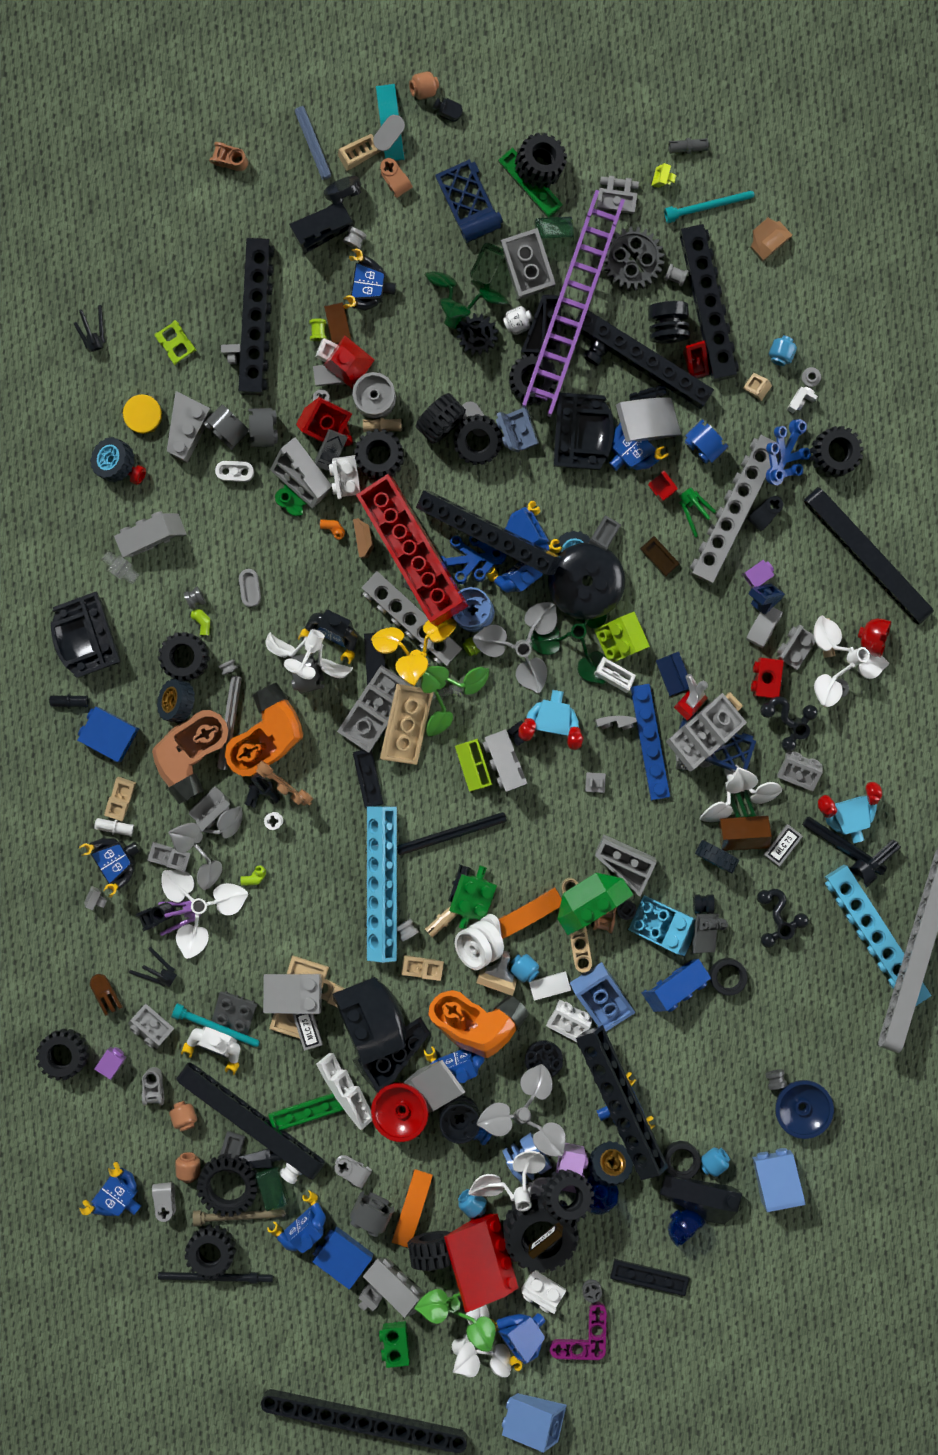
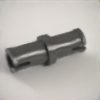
(688, 145)

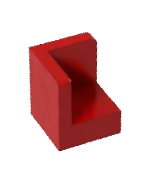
(663, 486)

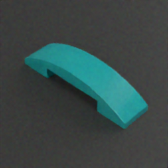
(388, 106)

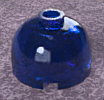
(604, 1197)
(684, 1226)

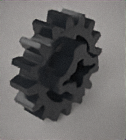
(470, 329)

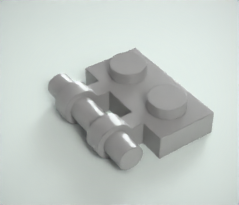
(610, 199)

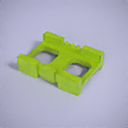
(181, 338)

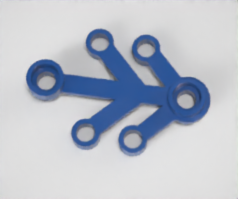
(777, 472)
(473, 558)

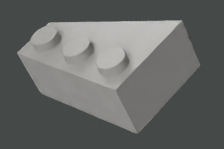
(186, 426)
(301, 473)
(149, 533)
(504, 760)
(626, 862)
(394, 1286)

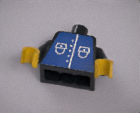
(368, 283)
(336, 629)
(113, 860)

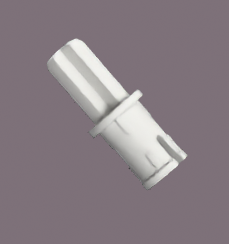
(114, 827)

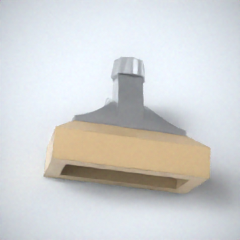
(498, 976)

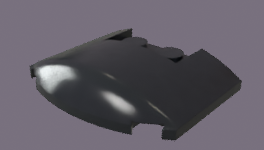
(582, 431)
(83, 635)
(372, 1019)

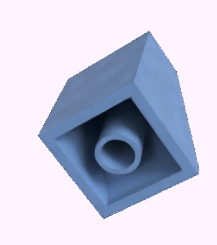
(778, 1180)
(533, 1421)

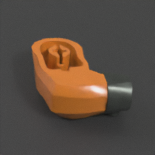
(267, 739)
(472, 1026)

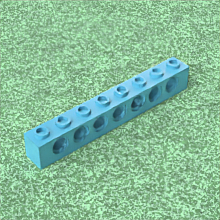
(382, 884)
(855, 892)

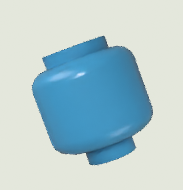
(782, 351)
(524, 968)
(715, 1162)
(472, 1205)

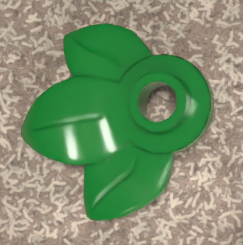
(294, 502)

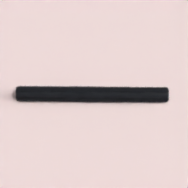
(451, 833)

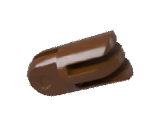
(101, 988)

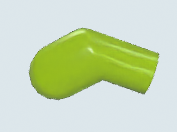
(203, 619)

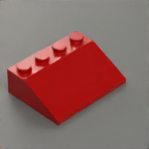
(481, 1262)

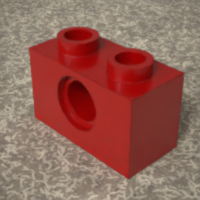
(774, 669)

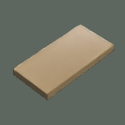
(406, 724)
(285, 1022)

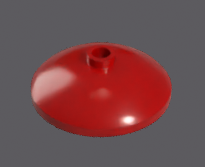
(393, 1122)

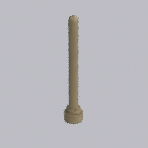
(201, 1217)

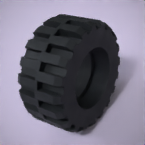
(518, 1246)

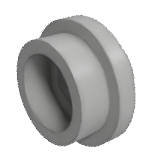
(805, 379)

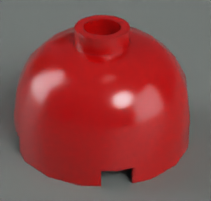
(874, 636)

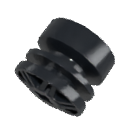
(669, 320)
(459, 1130)

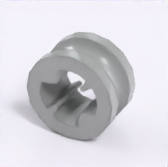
(228, 667)

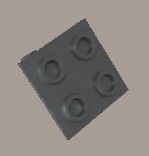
(706, 932)
(234, 1012)

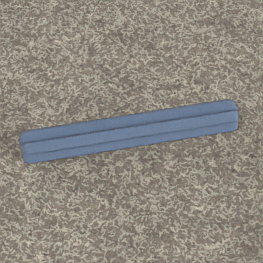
(312, 142)

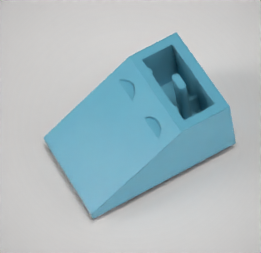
(663, 925)

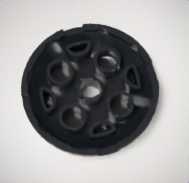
(581, 600)

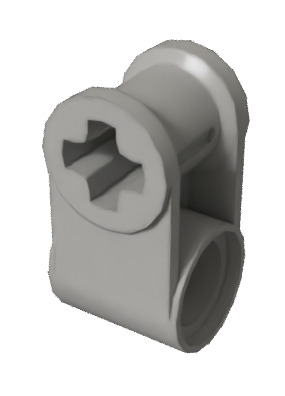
(152, 1090)
(354, 1172)
(164, 1197)

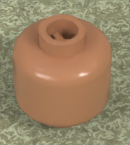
(423, 85)
(183, 1116)
(187, 1167)

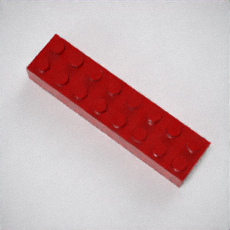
(412, 550)

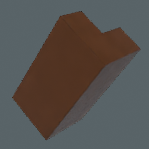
(745, 833)

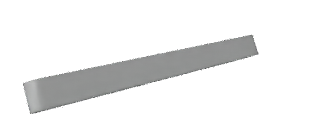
(913, 966)

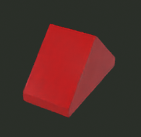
(696, 359)

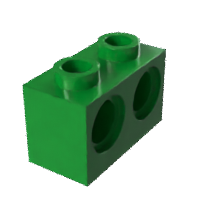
(397, 1344)

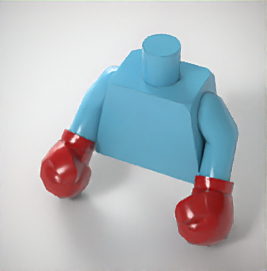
(554, 718)
(853, 814)

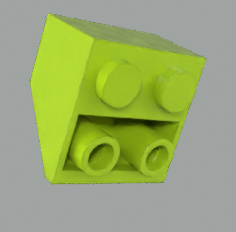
(621, 637)

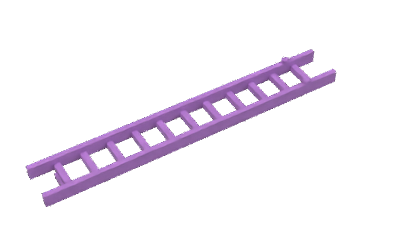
(544, 394)

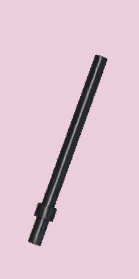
(252, 1278)

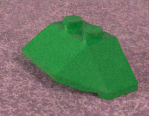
(591, 900)

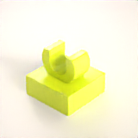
(663, 176)

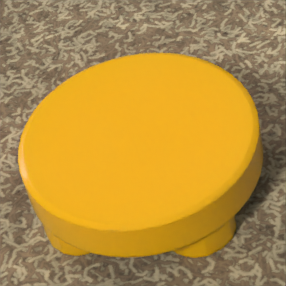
(142, 414)

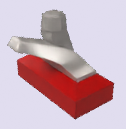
(693, 698)

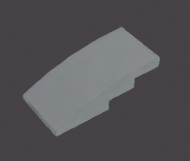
(648, 419)
(371, 710)
(706, 732)

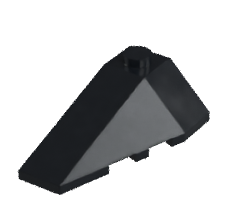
(385, 1070)
(711, 1200)

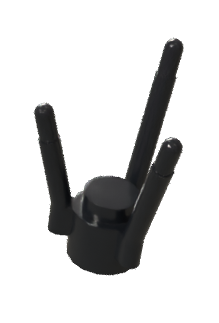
(93, 341)
(164, 978)

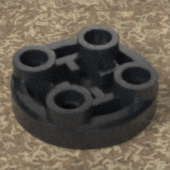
(342, 188)
(545, 1054)

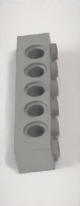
(377, 583)

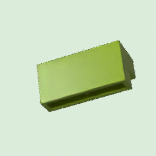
(473, 765)

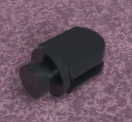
(448, 109)

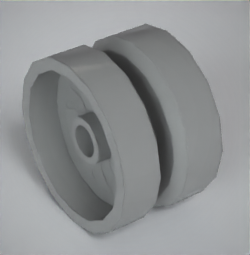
(372, 384)

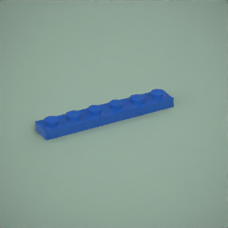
(650, 741)

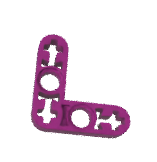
(588, 1345)

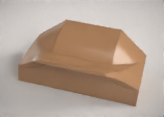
(768, 238)
(363, 538)

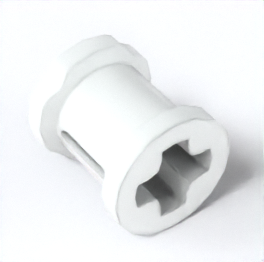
(270, 825)

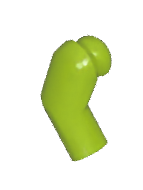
(256, 877)

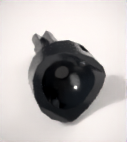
(867, 870)

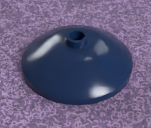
(809, 1121)

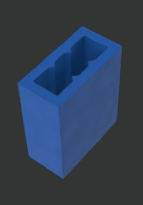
(107, 734)
(342, 1257)

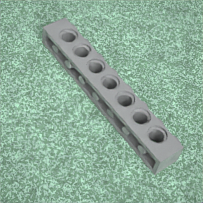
(698, 567)

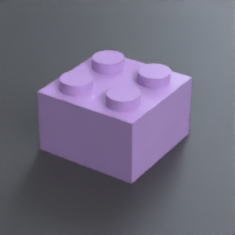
(573, 1159)

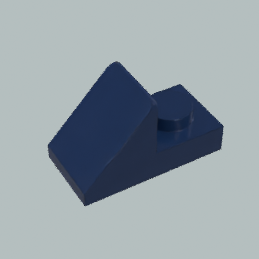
(765, 597)

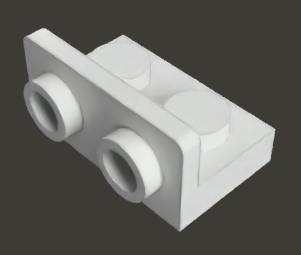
(345, 476)
(569, 1020)
(542, 1291)

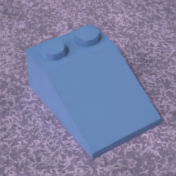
(602, 997)

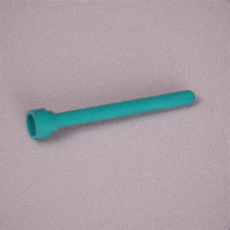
(672, 214)
(181, 1012)

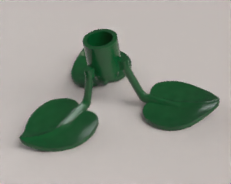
(456, 311)
(549, 644)

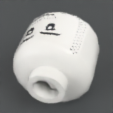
(518, 320)

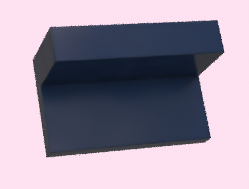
(673, 673)

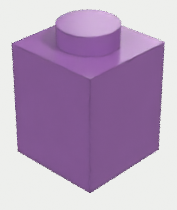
(759, 573)
(110, 1062)

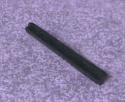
(839, 842)

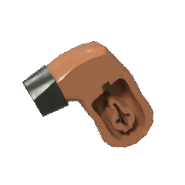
(185, 747)

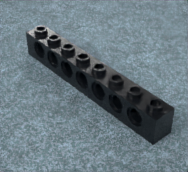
(698, 235)
(256, 248)
(645, 360)
(489, 532)
(621, 1103)

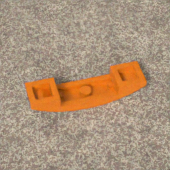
(530, 912)
(412, 1207)

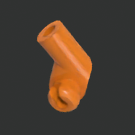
(334, 526)

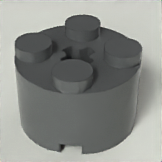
(226, 427)
(261, 427)
(307, 685)
(371, 1213)

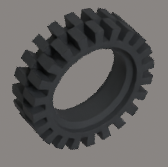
(223, 1205)

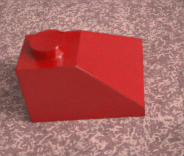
(348, 362)
(322, 416)

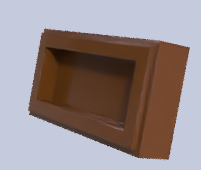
(337, 322)

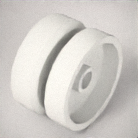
(479, 945)

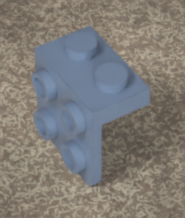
(517, 430)

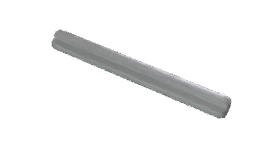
(230, 717)

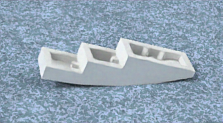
(345, 1092)

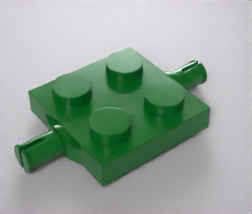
(472, 897)

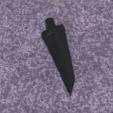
(261, 1159)

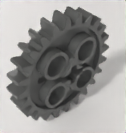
(648, 249)

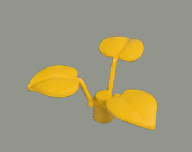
(415, 663)

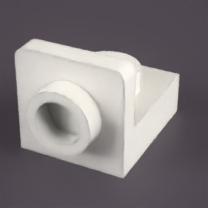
(798, 401)

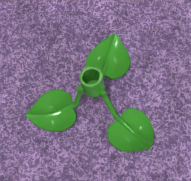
(436, 678)
(435, 1307)

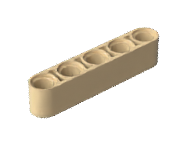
(580, 934)

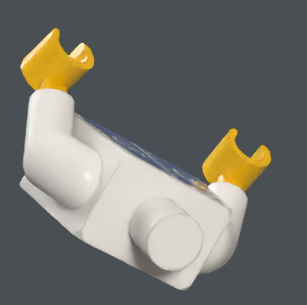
(216, 1043)

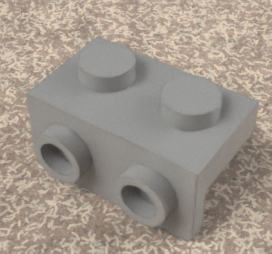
(209, 808)

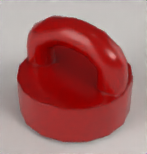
(137, 474)

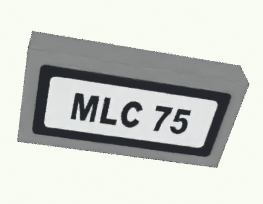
(783, 845)
(308, 1030)

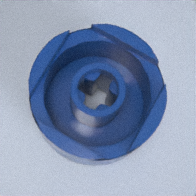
(706, 441)

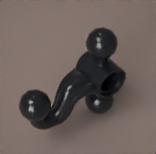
(809, 713)
(800, 920)

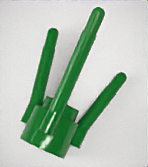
(692, 498)

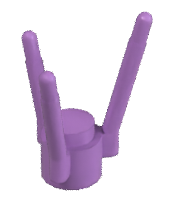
(187, 911)

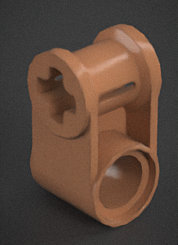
(225, 156)
(396, 179)
(607, 921)

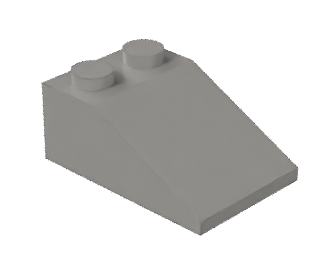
(527, 264)
(292, 993)
(436, 1085)

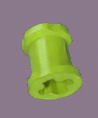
(317, 329)

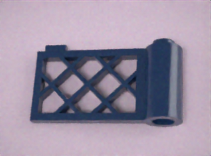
(482, 221)
(740, 738)

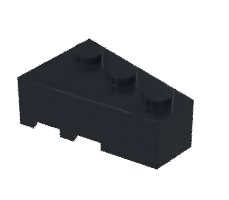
(321, 227)
(540, 327)

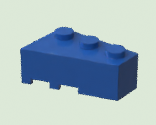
(677, 986)

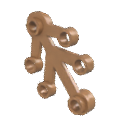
(298, 797)

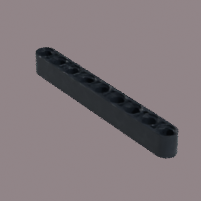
(869, 555)
(250, 1120)

